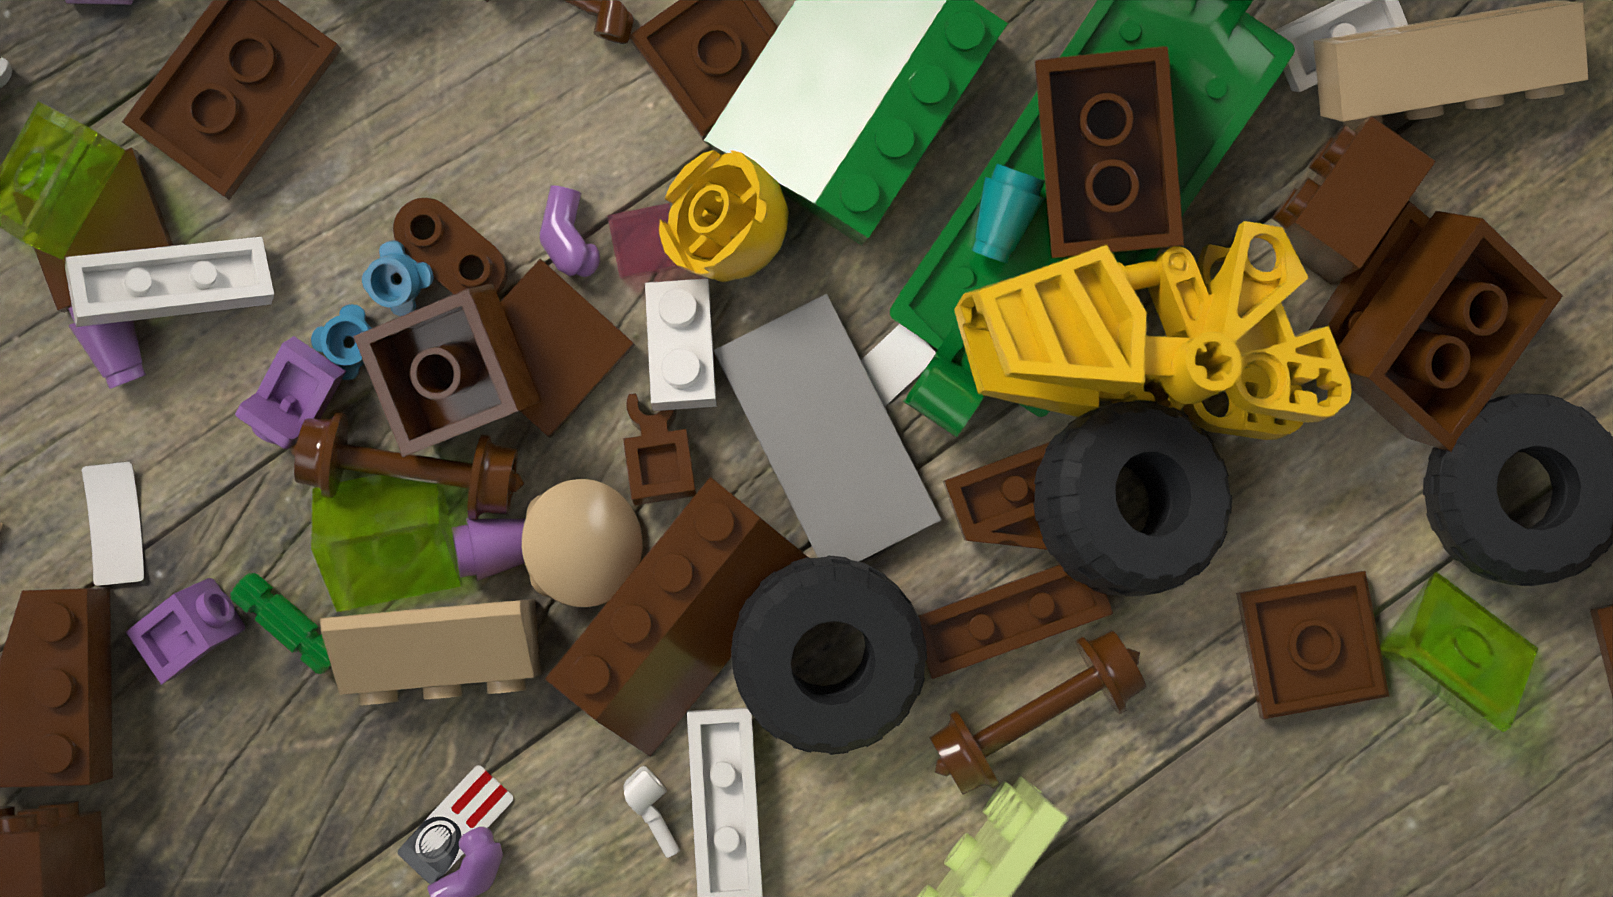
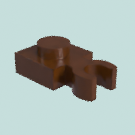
(659, 458)

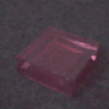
(638, 241)

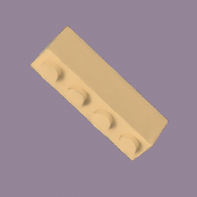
(1451, 62)

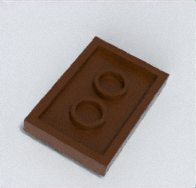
(231, 88)

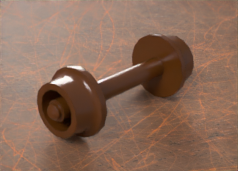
(324, 454)
(1109, 670)

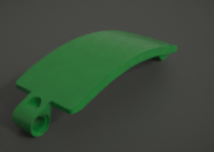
(1218, 76)

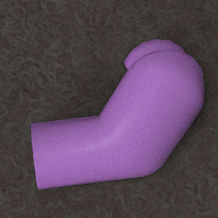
(562, 239)
(477, 868)

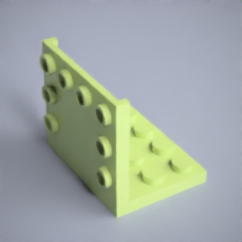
(1005, 847)

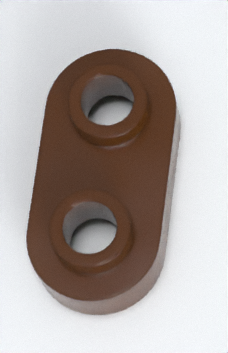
(449, 246)

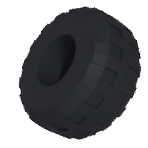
(1184, 487)
(1465, 501)
(839, 714)

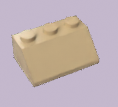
(434, 650)

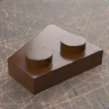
(998, 500)

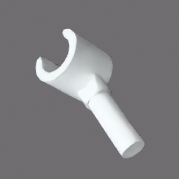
(641, 792)

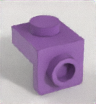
(293, 389)

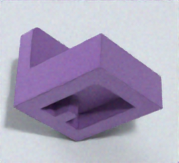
(185, 629)

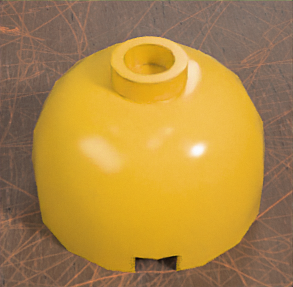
(724, 217)

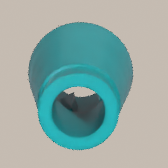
(1006, 211)

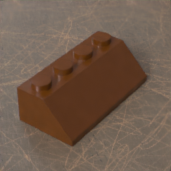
(672, 619)

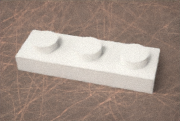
(168, 281)
(724, 803)

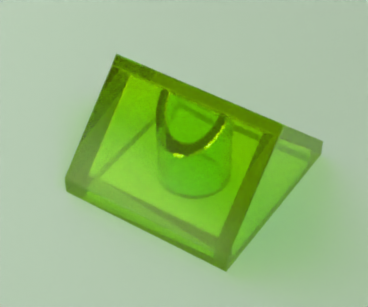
(53, 179)
(383, 541)
(1462, 654)

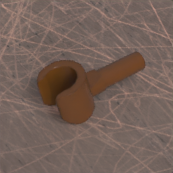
(613, 19)

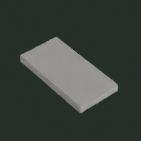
(827, 433)

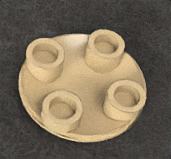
(580, 542)

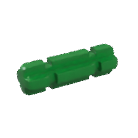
(282, 620)

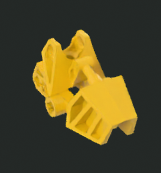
(1080, 338)

